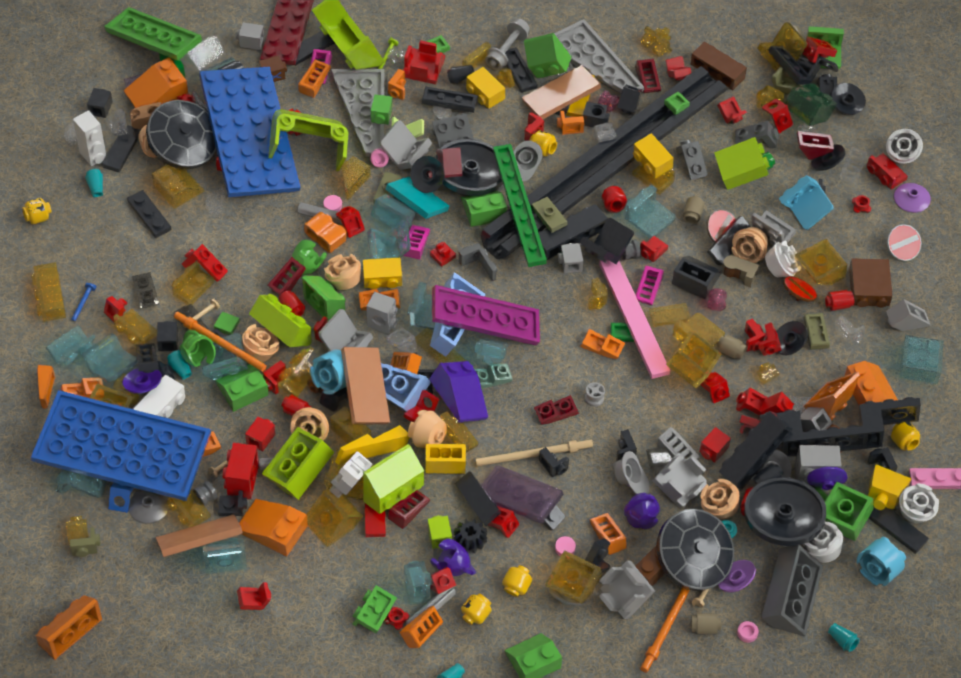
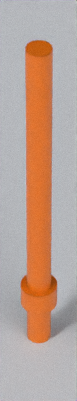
(192, 324)
(653, 651)

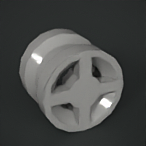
(594, 389)

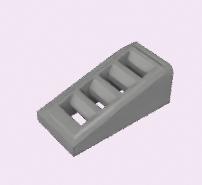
(676, 439)

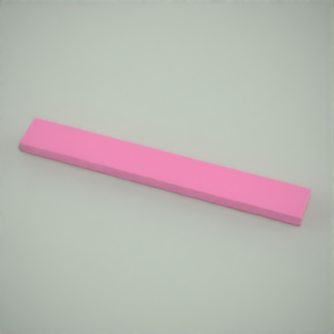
(635, 319)

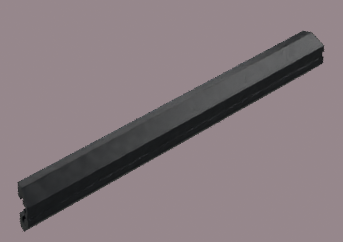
(605, 159)

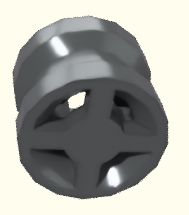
(632, 250)
(205, 493)

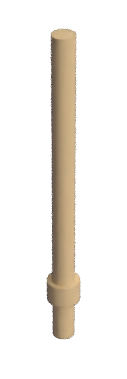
(572, 446)

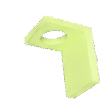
(415, 128)

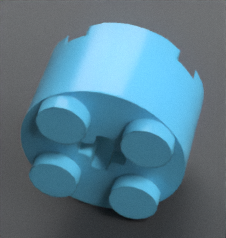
(329, 372)
(881, 561)

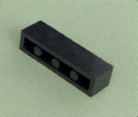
(582, 224)
(755, 449)

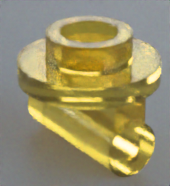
(505, 77)
(767, 372)

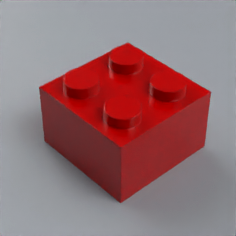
(241, 469)

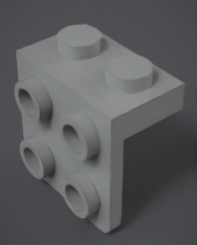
(403, 146)
(773, 227)
(341, 333)

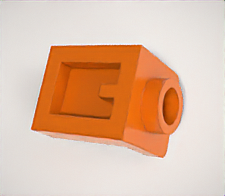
(396, 85)
(570, 125)

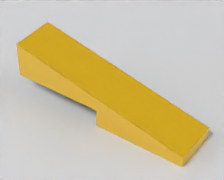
(369, 447)

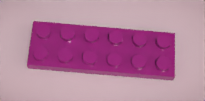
(485, 315)

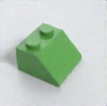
(546, 55)
(484, 208)
(322, 296)
(243, 387)
(848, 510)
(535, 657)

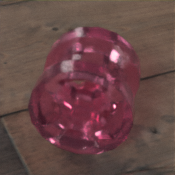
(608, 99)
(717, 299)

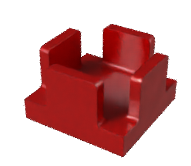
(423, 63)

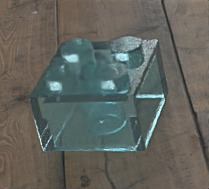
(921, 359)

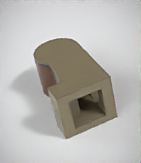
(741, 269)

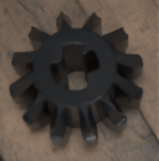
(478, 533)

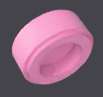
(379, 158)
(333, 203)
(565, 543)
(747, 632)

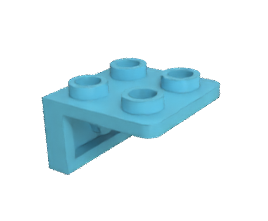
(807, 201)

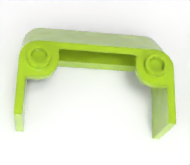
(347, 35)
(309, 124)

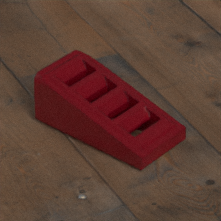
(645, 64)
(277, 280)
(402, 518)

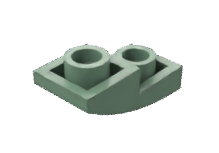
(494, 375)

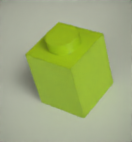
(438, 530)

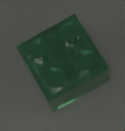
(810, 104)

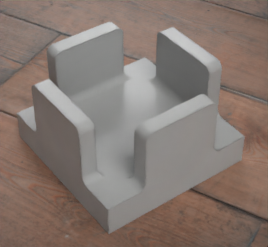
(681, 479)
(625, 589)

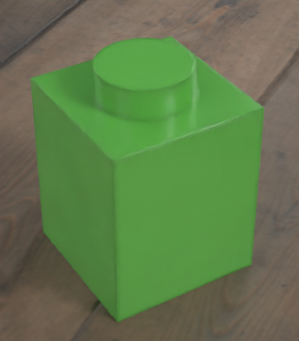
(381, 109)

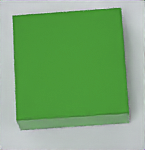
(442, 45)
(676, 103)
(226, 323)

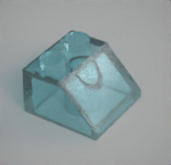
(225, 556)

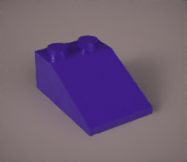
(460, 390)

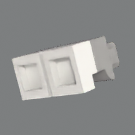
(350, 474)

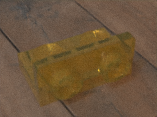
(661, 182)
(191, 284)
(135, 327)
(458, 432)
(191, 511)

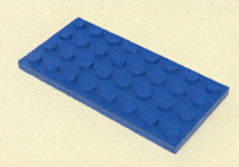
(241, 118)
(121, 445)

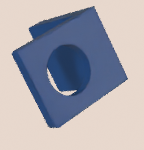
(123, 491)

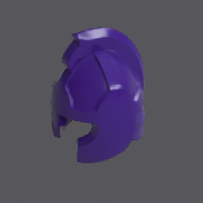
(642, 511)
(453, 557)

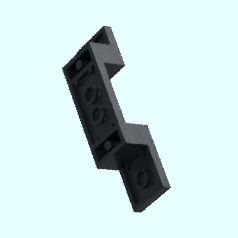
(853, 437)

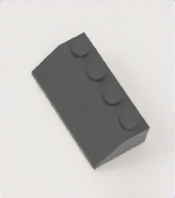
(792, 590)

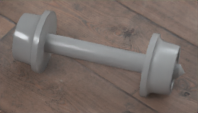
(496, 57)

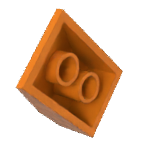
(157, 84)
(834, 394)
(274, 525)

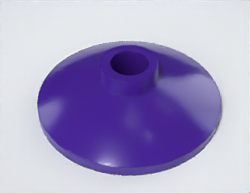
(141, 382)
(826, 477)

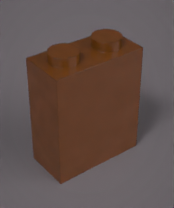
(870, 282)

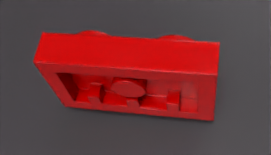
(818, 47)
(886, 170)

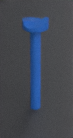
(89, 286)

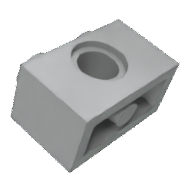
(381, 313)

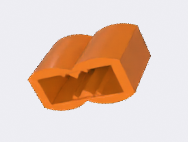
(325, 232)

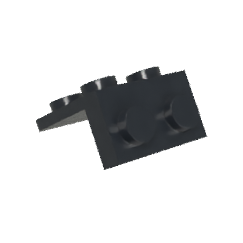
(610, 242)

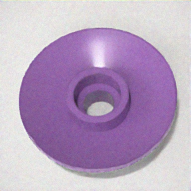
(909, 202)
(739, 576)

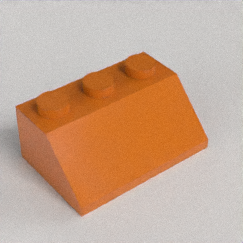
(871, 384)
(69, 626)

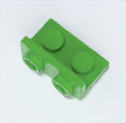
(374, 611)

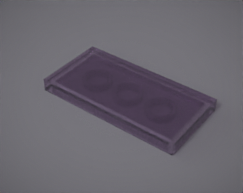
(521, 493)

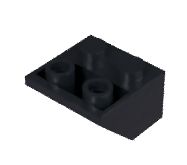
(695, 276)

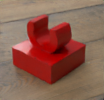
(442, 254)
(114, 307)
(748, 422)

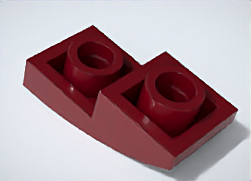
(551, 412)

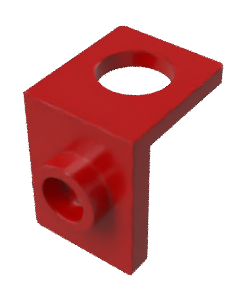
(780, 115)
(412, 414)

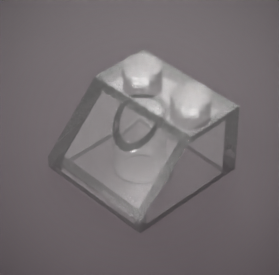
(205, 52)

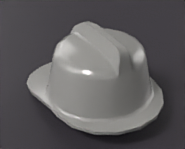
(528, 157)
(630, 473)

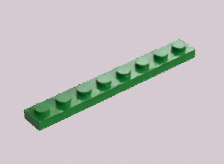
(519, 205)

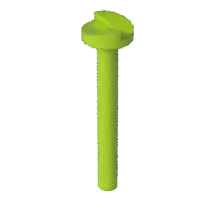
(392, 42)

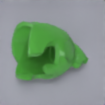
(307, 257)
(196, 348)

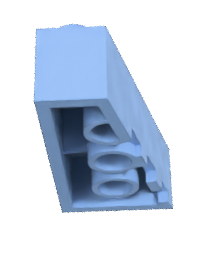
(446, 336)
(403, 387)

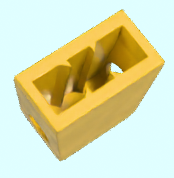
(886, 487)

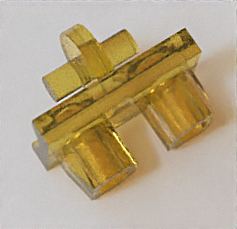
(660, 38)

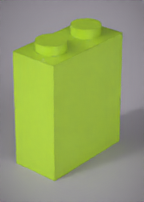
(742, 163)

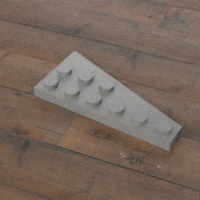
(596, 56)
(357, 93)

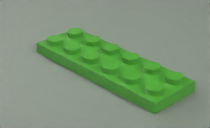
(153, 33)

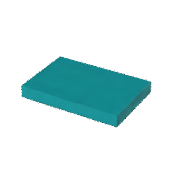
(423, 203)

